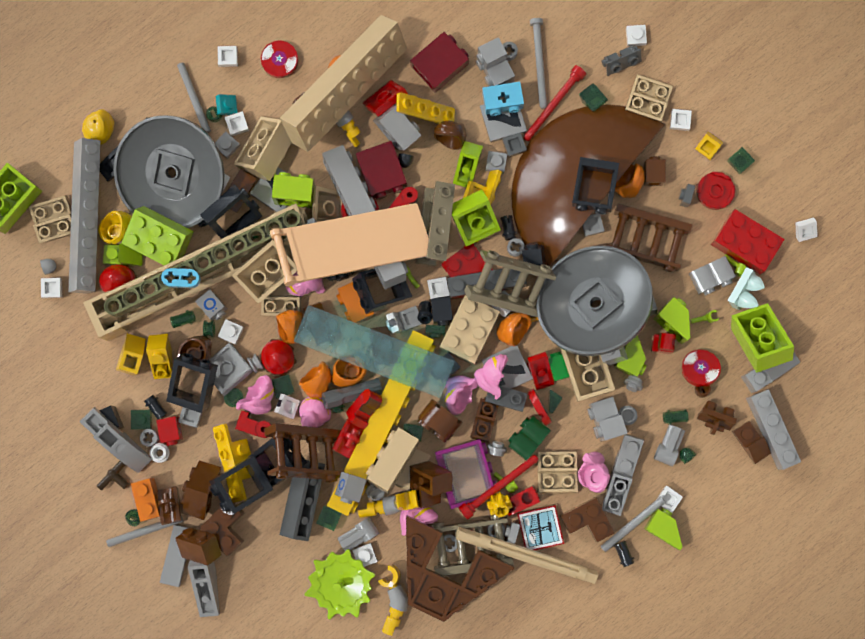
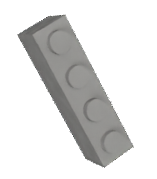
(773, 429)

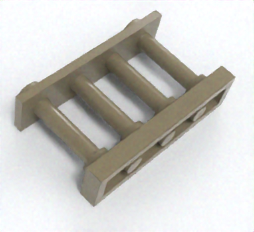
(437, 220)
(512, 301)
(463, 564)

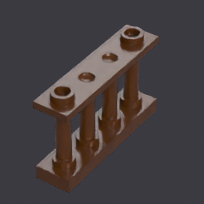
(661, 224)
(311, 435)

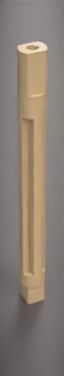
(527, 555)

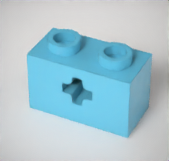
(512, 94)

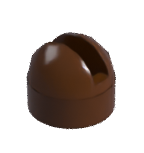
(706, 391)

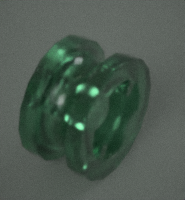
(209, 328)

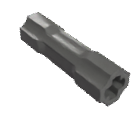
(345, 395)

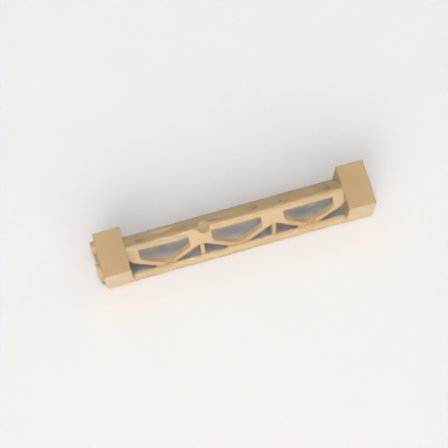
(111, 327)

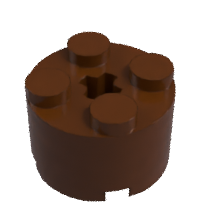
(440, 420)

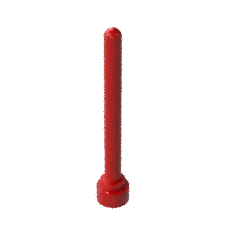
(577, 74)
(469, 508)

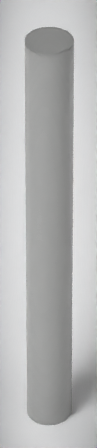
(193, 97)
(633, 523)
(138, 533)

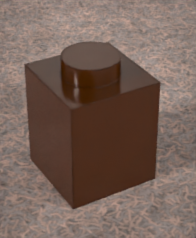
(655, 171)

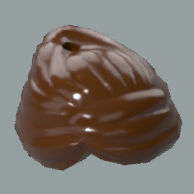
(450, 134)
(193, 346)

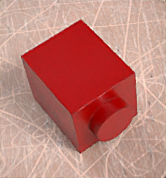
(169, 430)

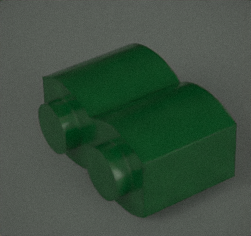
(529, 437)

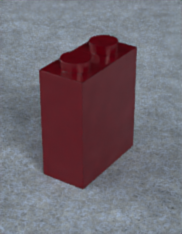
(440, 61)
(381, 170)

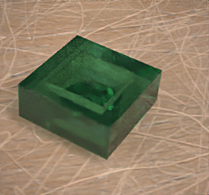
(740, 160)
(435, 331)
(283, 385)
(141, 419)
(329, 518)

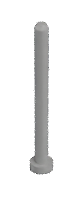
(536, 23)

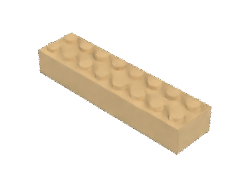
(344, 83)

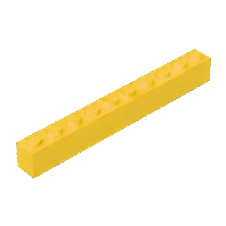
(379, 428)

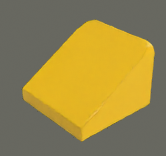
(709, 145)

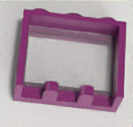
(469, 471)

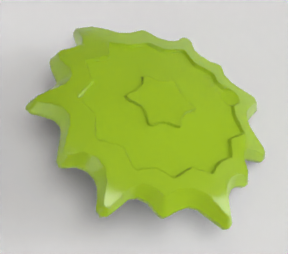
(340, 584)

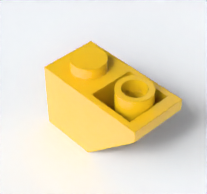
(131, 354)
(160, 355)

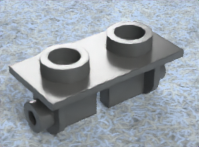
(629, 57)
(509, 398)

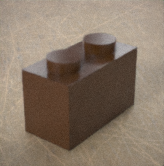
(198, 546)

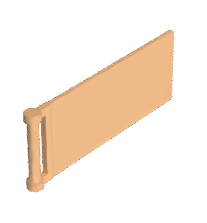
(352, 243)

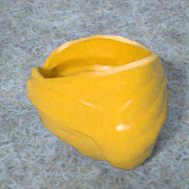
(98, 126)
(114, 226)

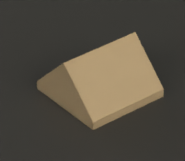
(326, 204)

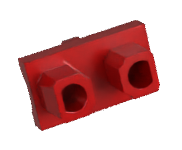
(348, 439)

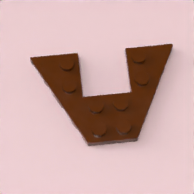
(434, 592)

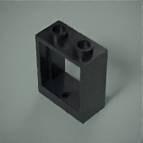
(599, 166)
(223, 204)
(401, 292)
(186, 399)
(264, 461)
(258, 477)

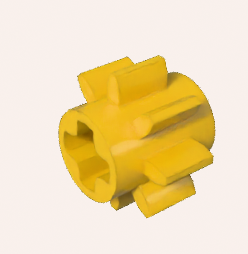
(499, 505)

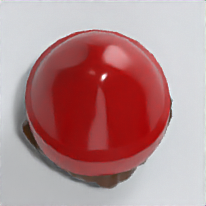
(116, 276)
(278, 357)

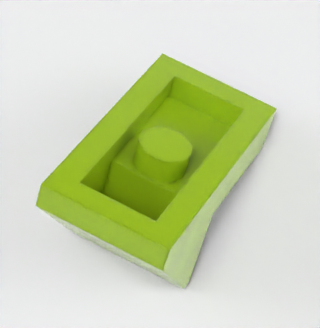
(121, 255)

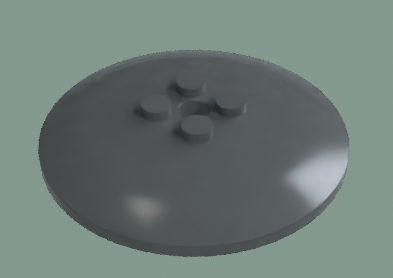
(144, 162)
(589, 276)

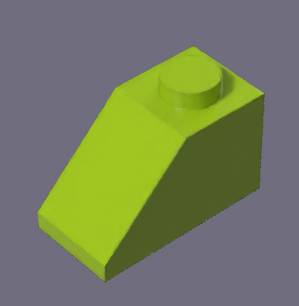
(467, 163)
(635, 363)
(664, 527)

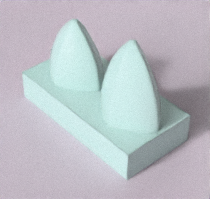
(740, 296)

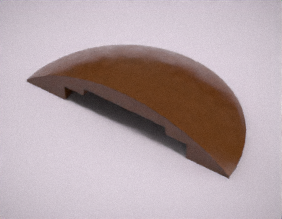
(549, 169)

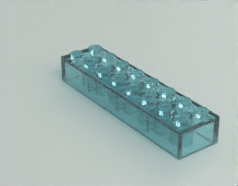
(374, 351)

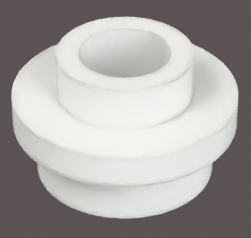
(153, 452)

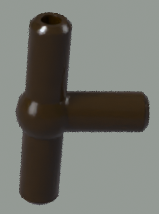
(112, 474)

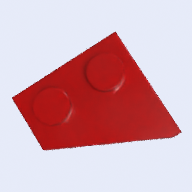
(464, 262)

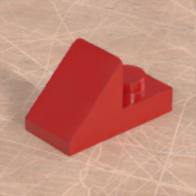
(540, 370)

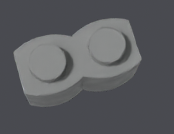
(712, 275)

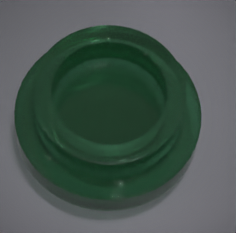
(233, 397)

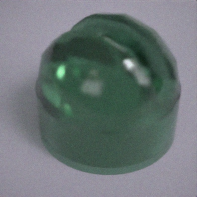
(209, 115)
(687, 455)
(133, 514)

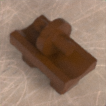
(716, 420)
(169, 506)

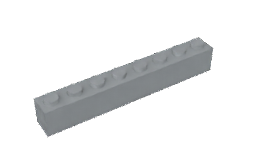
(356, 201)
(84, 216)

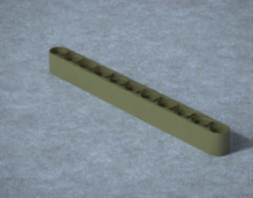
(194, 264)

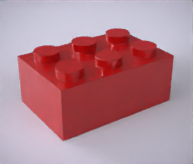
(747, 242)

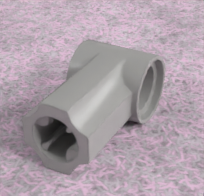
(668, 450)
(361, 533)

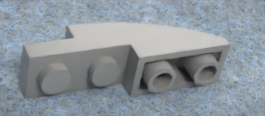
(115, 441)
(622, 474)

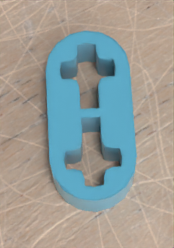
(180, 283)

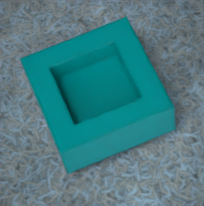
(226, 104)

